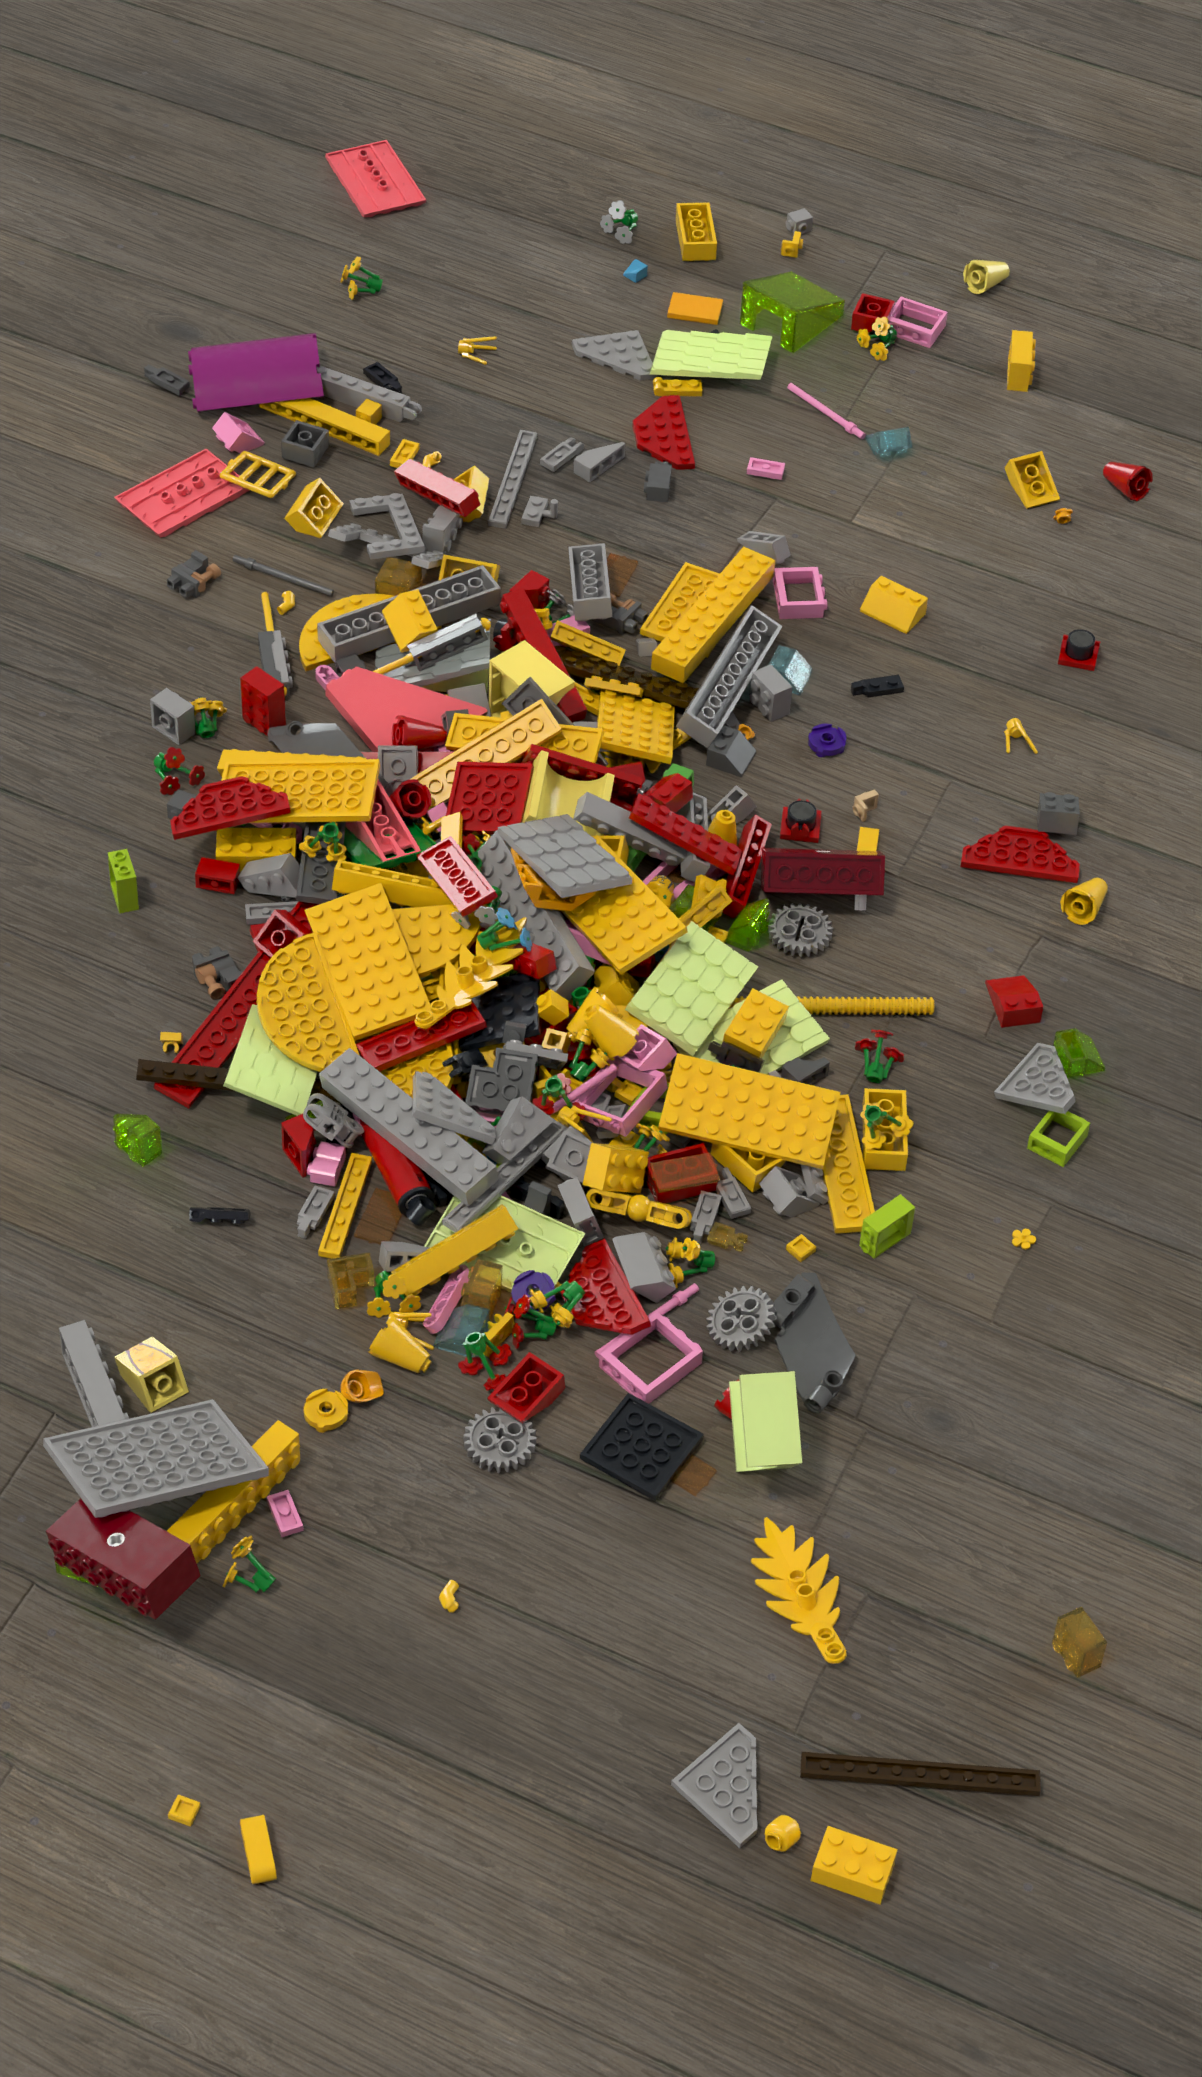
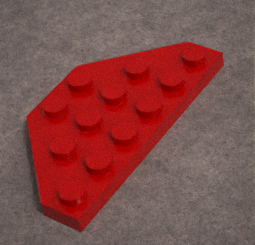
(665, 433)
(228, 805)
(1021, 853)
(608, 1296)

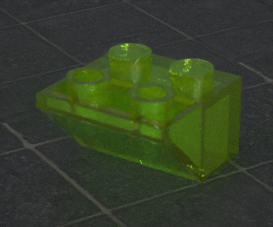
(749, 925)
(1077, 1053)
(137, 1137)

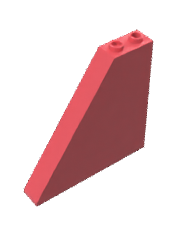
(374, 700)

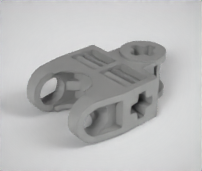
(337, 1124)

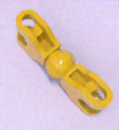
(639, 1208)

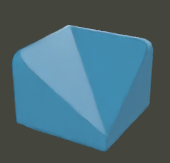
(636, 271)

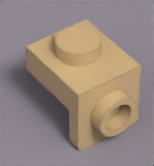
(865, 802)

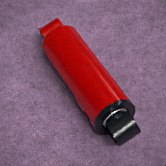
(402, 1177)

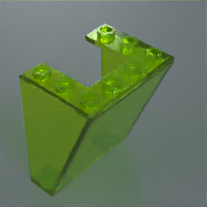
(800, 304)

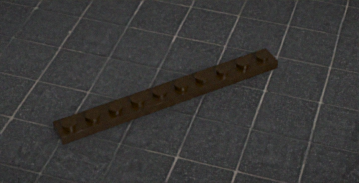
(196, 1076)
(920, 1773)

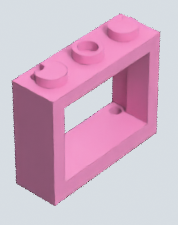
(920, 312)
(799, 609)

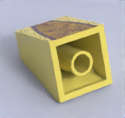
(152, 1373)

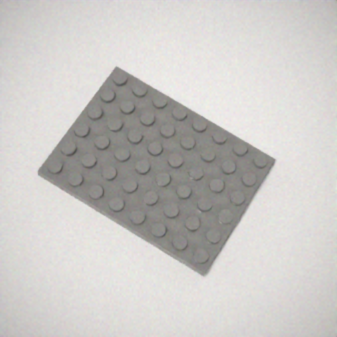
(155, 1458)

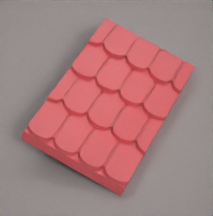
(375, 178)
(181, 494)

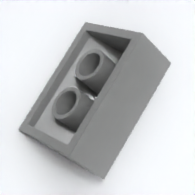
(645, 1265)

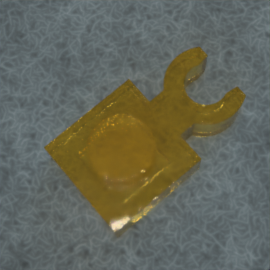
(724, 1235)

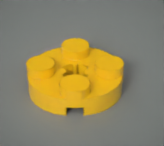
(325, 1420)

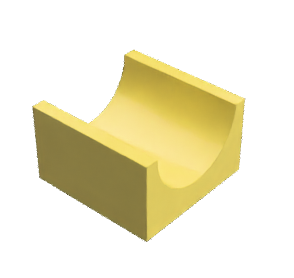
(518, 664)
(557, 795)

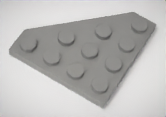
(619, 350)
(1038, 1082)
(443, 1108)
(724, 1785)

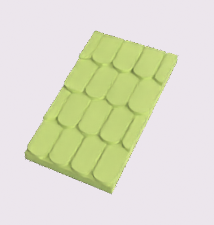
(711, 355)
(691, 988)
(795, 1039)
(266, 1072)
(537, 1244)

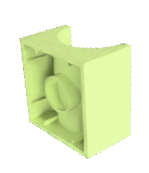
(765, 1421)

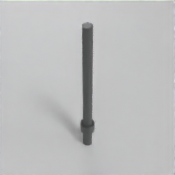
(251, 564)

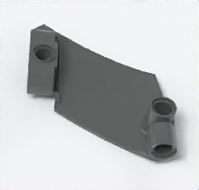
(315, 740)
(811, 1341)

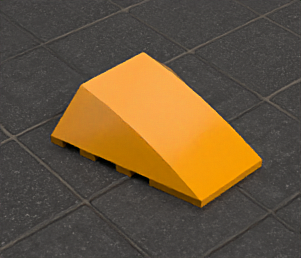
(541, 893)

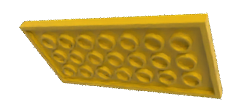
(315, 787)
(626, 921)
(368, 961)
(749, 1111)

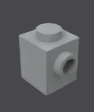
(799, 221)

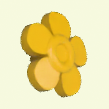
(1023, 1239)

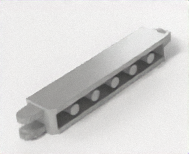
(356, 391)

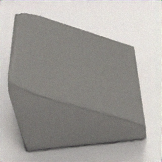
(646, 646)

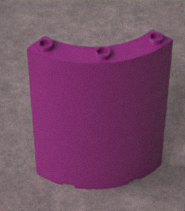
(255, 372)

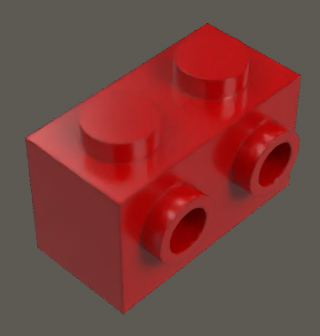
(221, 875)

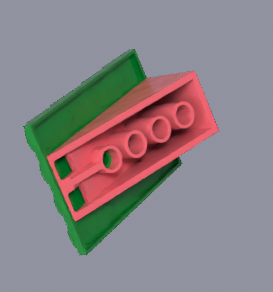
(386, 837)

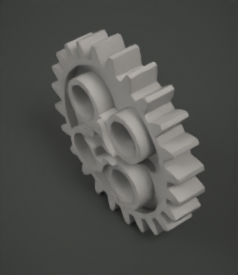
(814, 933)
(747, 1315)
(499, 1440)

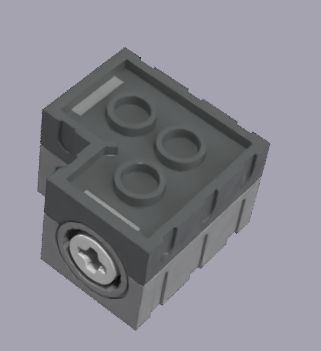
(510, 1078)

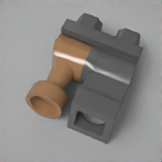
(193, 575)
(624, 616)
(216, 966)

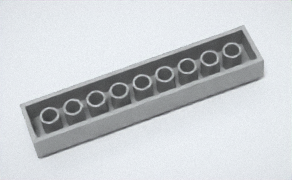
(445, 599)
(729, 676)
(544, 925)
(390, 1114)

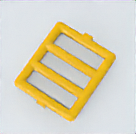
(258, 461)

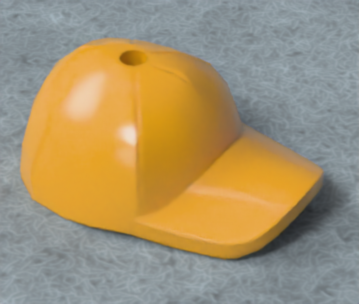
(361, 1386)

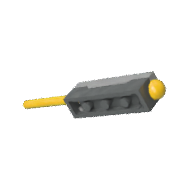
(442, 644)
(272, 649)

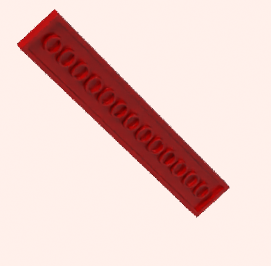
(224, 1025)

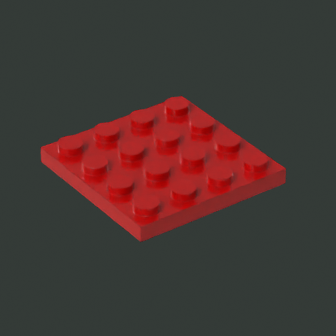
(489, 794)

